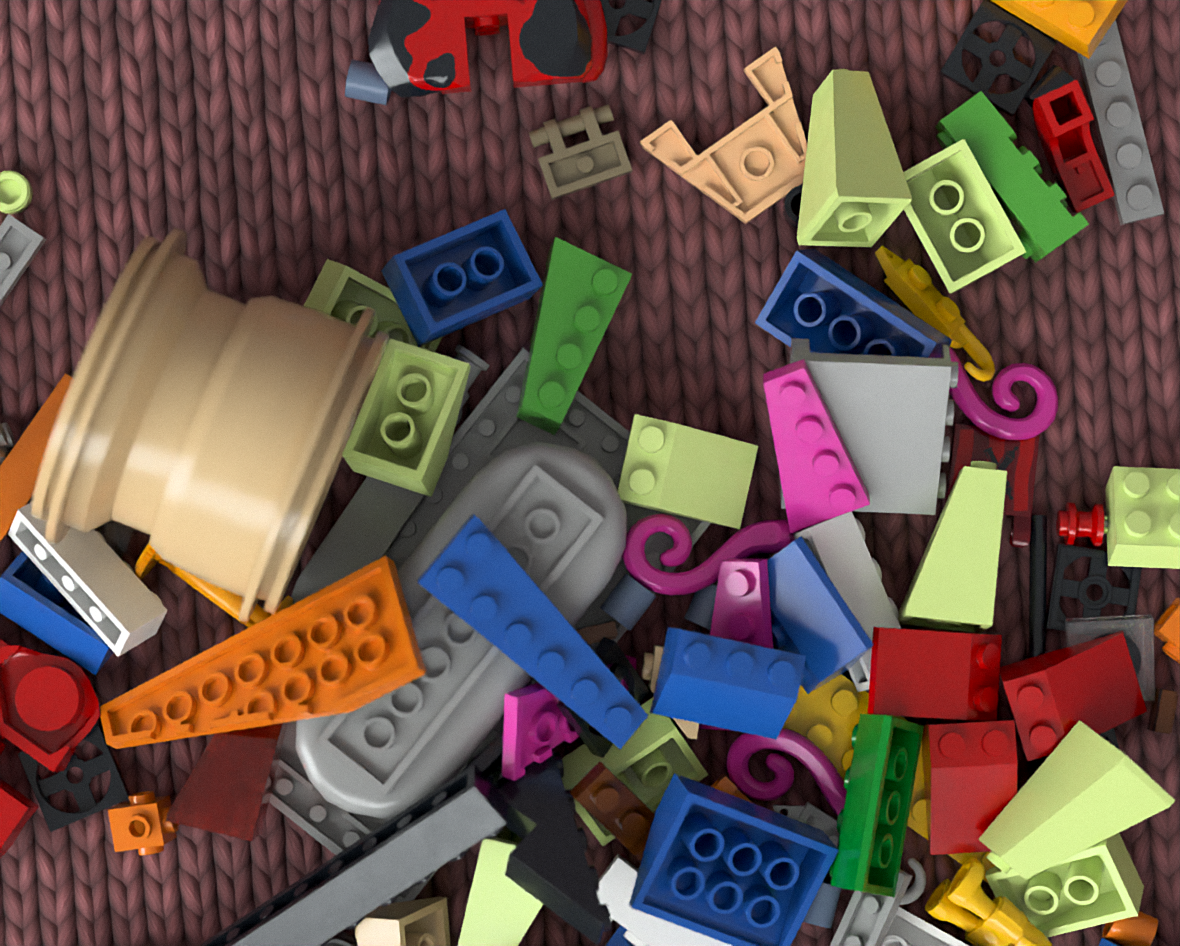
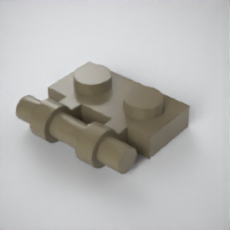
(585, 163)

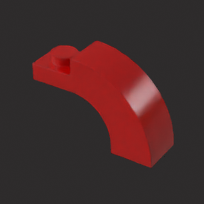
(1066, 139)

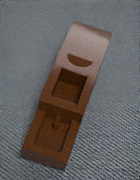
(615, 808)

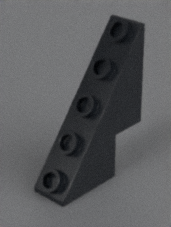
(552, 854)

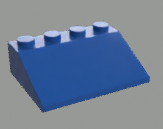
(729, 867)

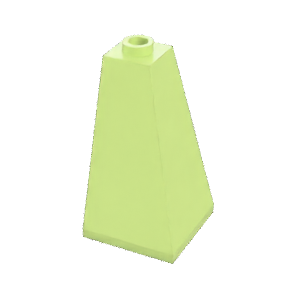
(851, 166)
(960, 564)
(1072, 803)
(497, 907)

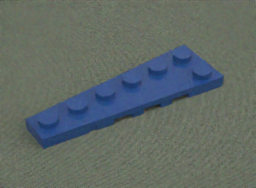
(509, 610)

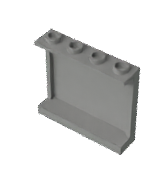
(890, 422)

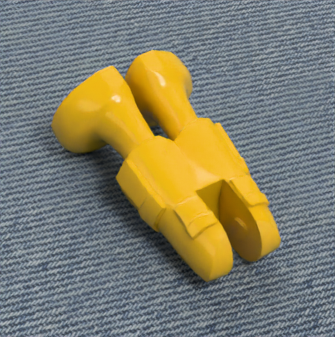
(995, 921)

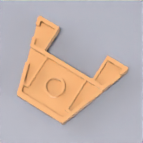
(753, 162)

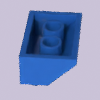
(43, 611)
(812, 617)
(726, 683)

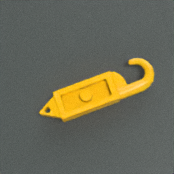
(918, 293)

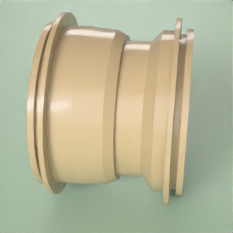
(207, 423)

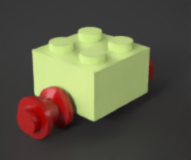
(1138, 521)

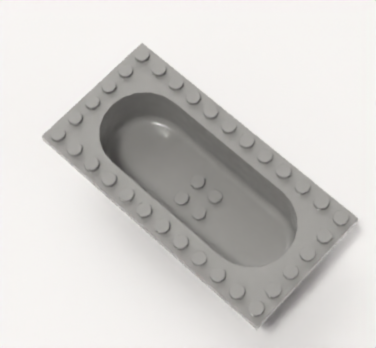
(564, 525)

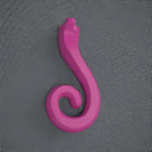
(997, 424)
(756, 538)
(794, 744)

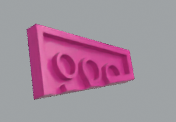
(811, 456)
(742, 605)
(534, 727)

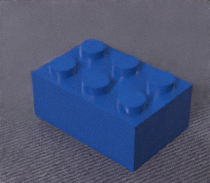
(461, 277)

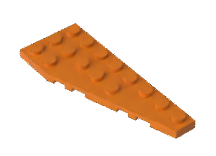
(293, 666)

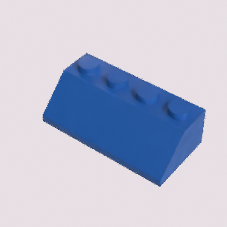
(843, 313)

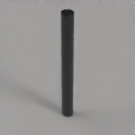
(1037, 586)

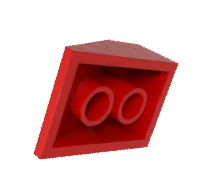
(934, 674)
(1072, 684)
(967, 781)

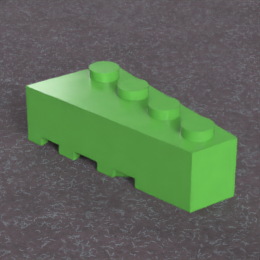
(1031, 205)
(569, 325)

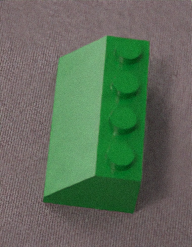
(876, 804)

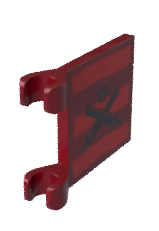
(1013, 456)

